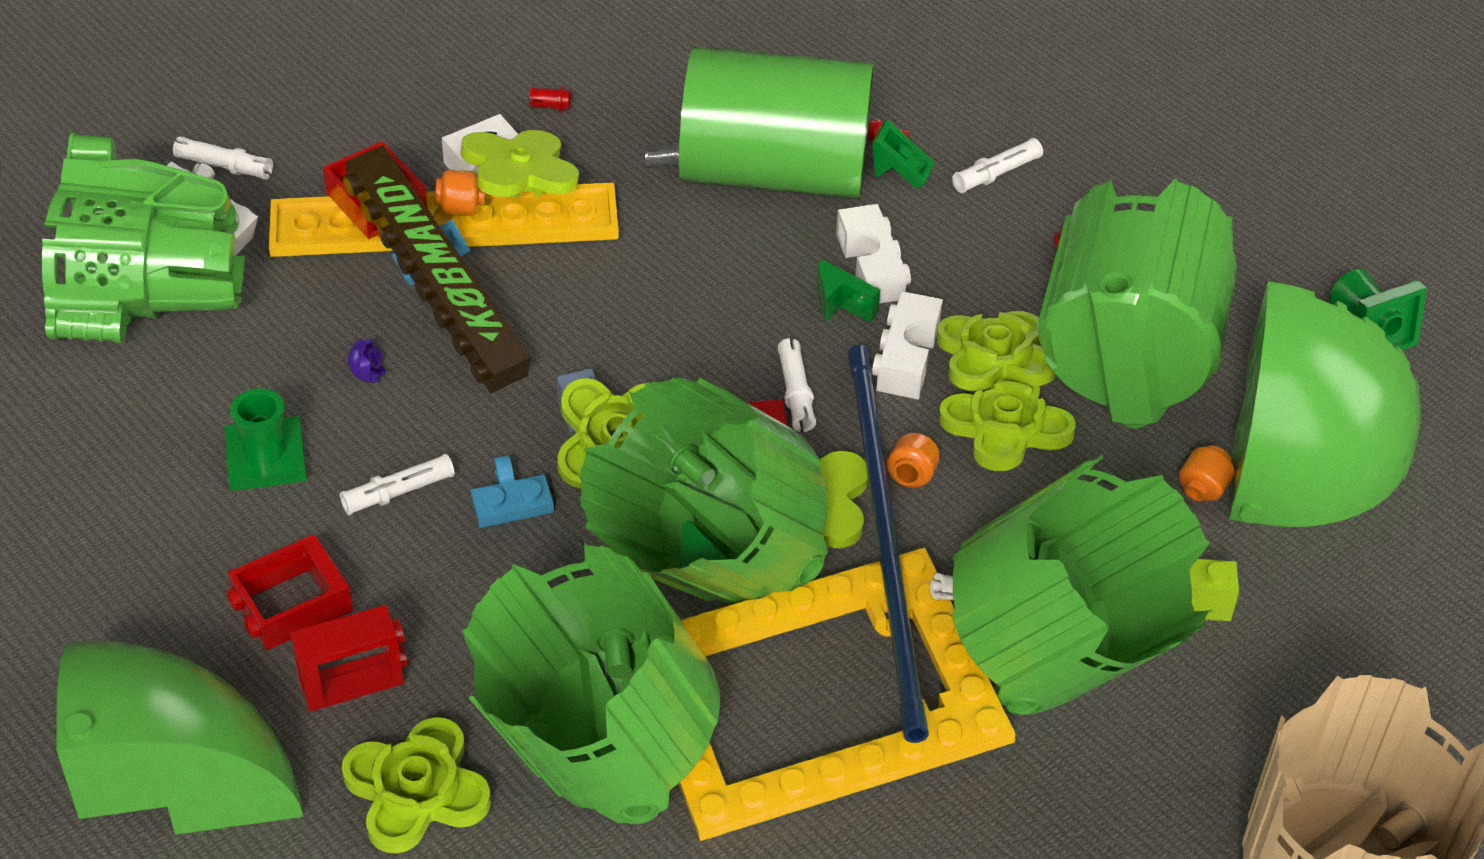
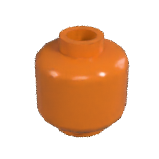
(458, 193)
(913, 460)
(1206, 473)

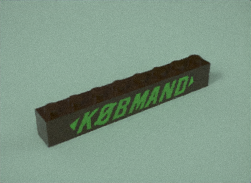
(436, 269)

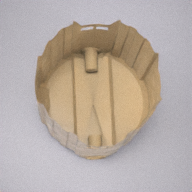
(1366, 781)

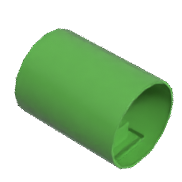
(775, 122)

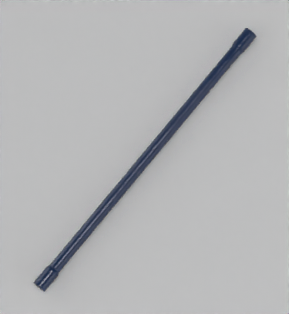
(911, 707)

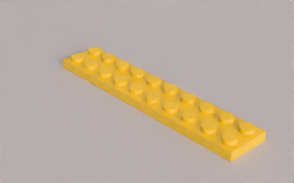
(321, 227)

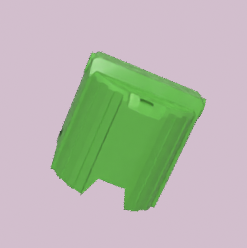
(1139, 300)
(722, 468)
(1074, 583)
(594, 683)

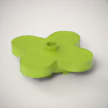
(519, 164)
(994, 350)
(594, 417)
(1006, 423)
(845, 480)
(416, 785)

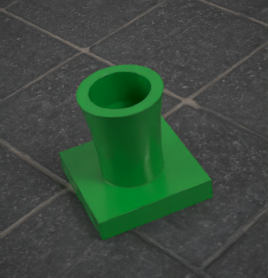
(1394, 311)
(262, 444)

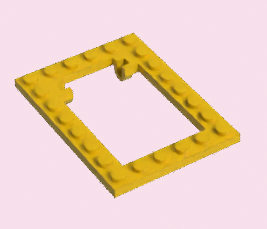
(962, 726)

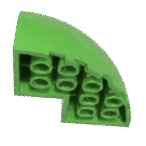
(1322, 415)
(166, 733)

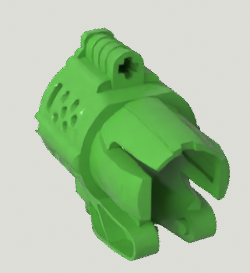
(162, 239)

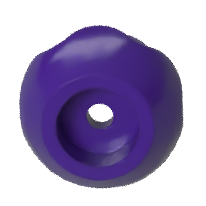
(366, 361)

